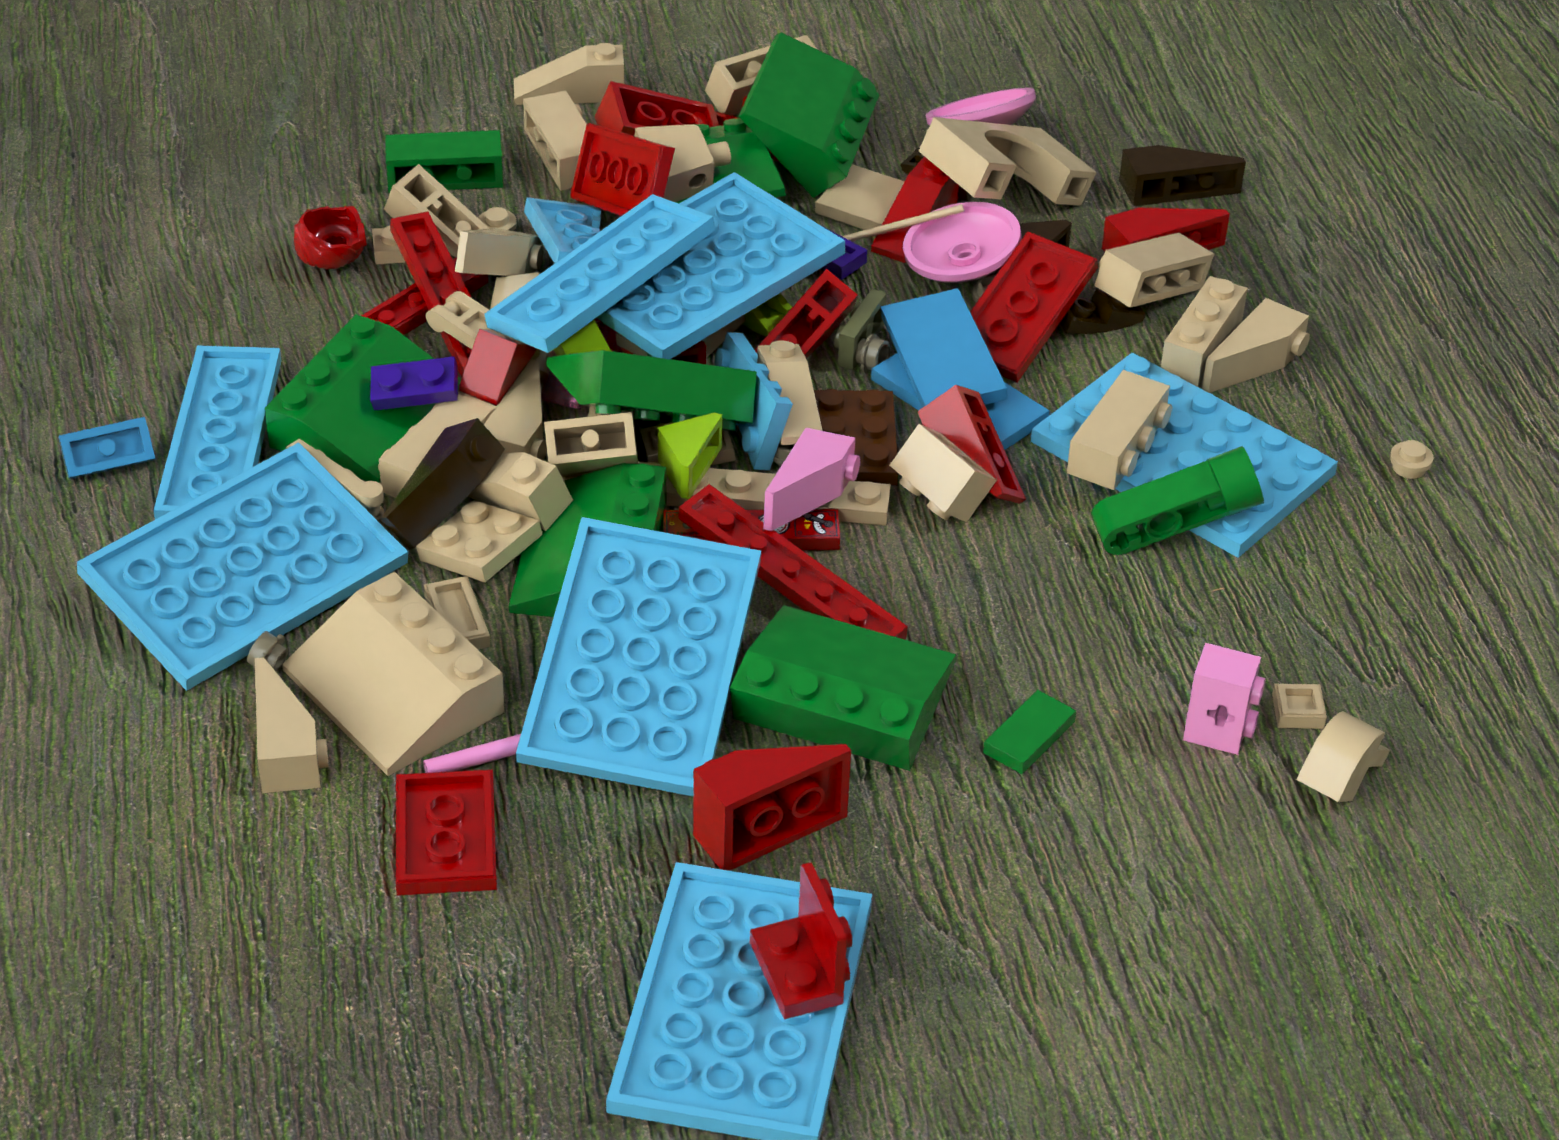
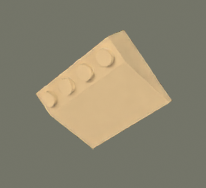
(396, 675)

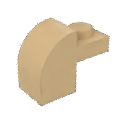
(1343, 757)

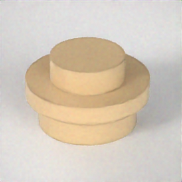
(499, 218)
(1411, 459)

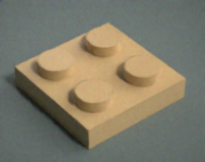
(479, 540)

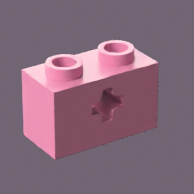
(1222, 699)

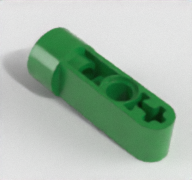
(1177, 502)

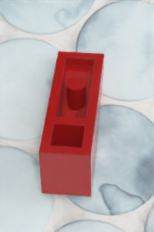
(922, 192)
(1202, 226)
(815, 314)
(966, 423)

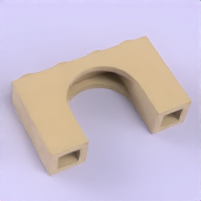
(986, 156)

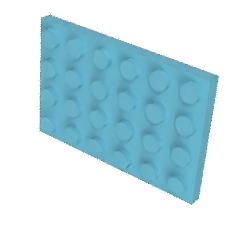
(748, 259)
(1197, 431)
(241, 563)
(639, 656)
(705, 1025)

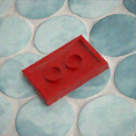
(445, 832)

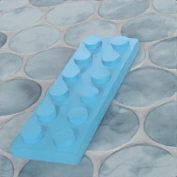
(599, 273)
(218, 421)

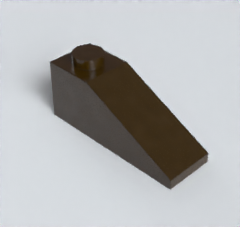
(1178, 174)
(442, 480)

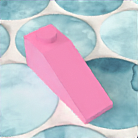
(810, 476)

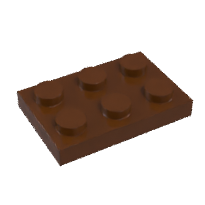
(869, 419)

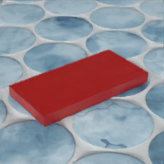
(619, 169)
(1029, 300)

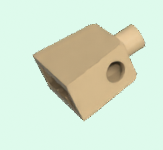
(692, 159)

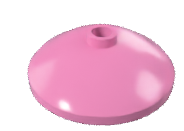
(992, 107)
(962, 244)

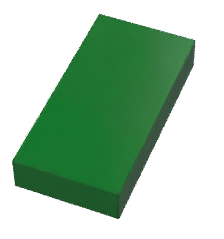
(1029, 731)

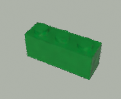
(452, 158)

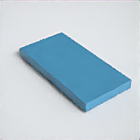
(942, 347)
(1010, 417)

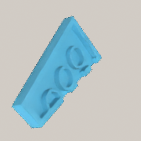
(562, 224)
(770, 409)

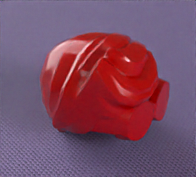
(329, 237)

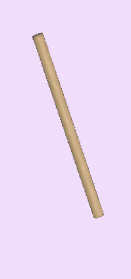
(905, 223)

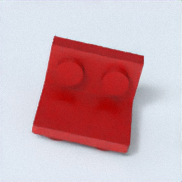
(806, 954)

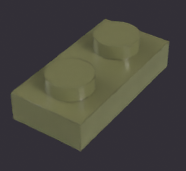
(863, 322)

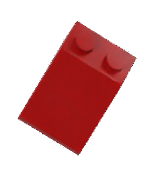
(633, 107)
(767, 799)

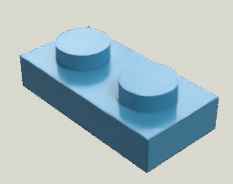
(106, 447)

